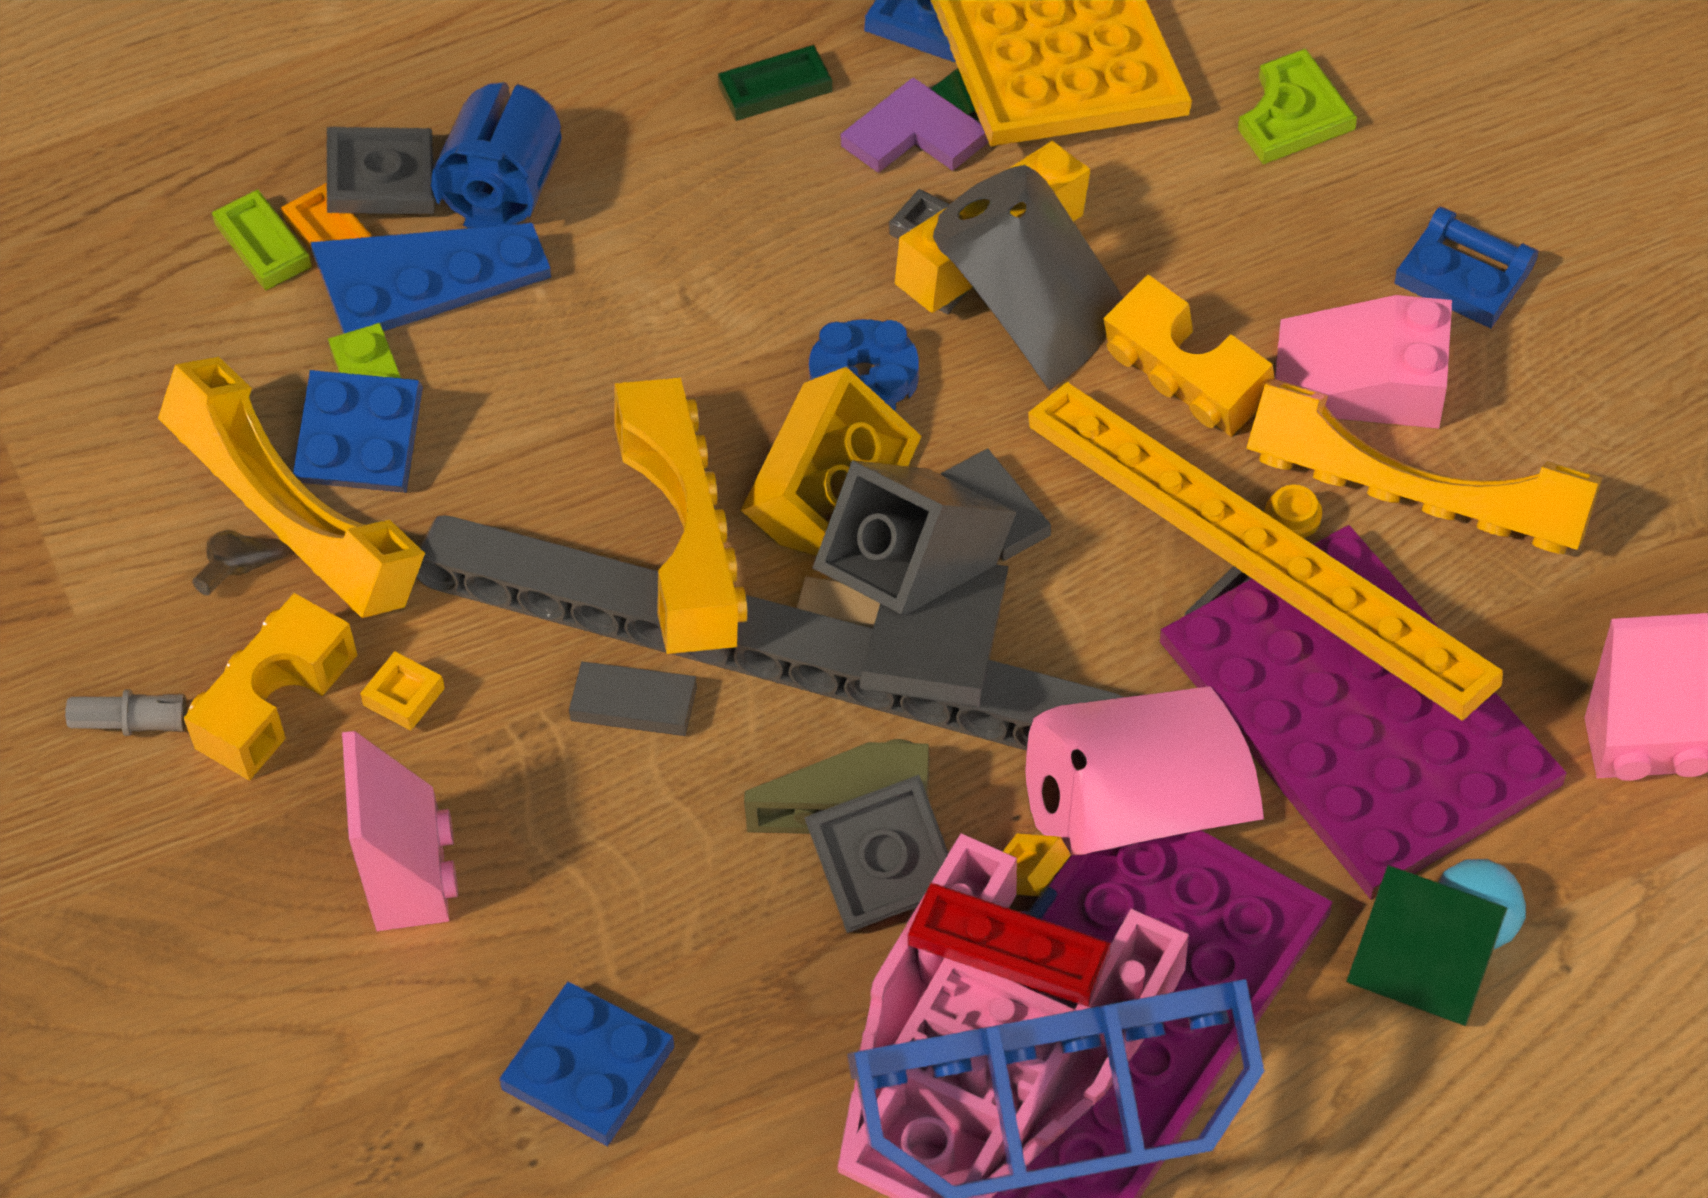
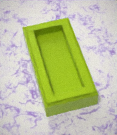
(261, 239)

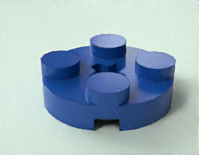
(870, 342)

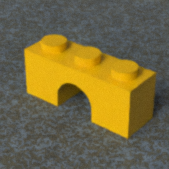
(1217, 385)
(294, 647)

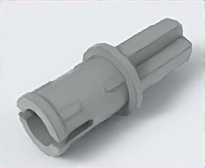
(127, 712)

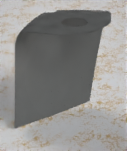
(1031, 270)

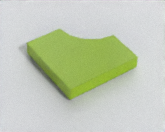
(1296, 109)

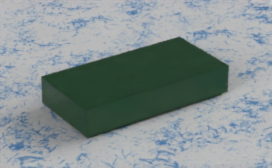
(775, 82)

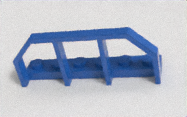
(1076, 1032)

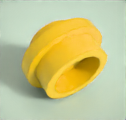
(1296, 509)

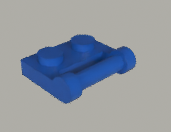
(1447, 274)

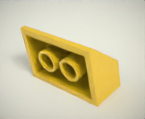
(803, 475)

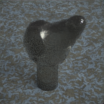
(236, 555)

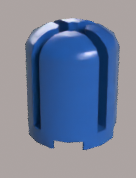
(499, 153)

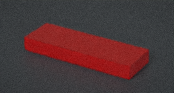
(1009, 944)

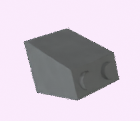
(909, 535)

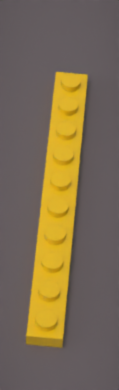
(1268, 552)

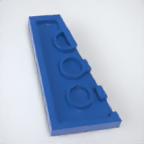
(425, 273)

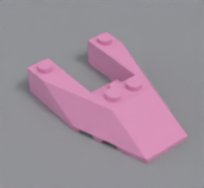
(954, 1118)

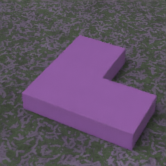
(914, 118)

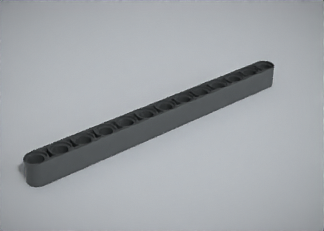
(772, 645)

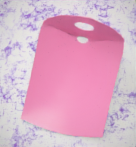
(1150, 770)

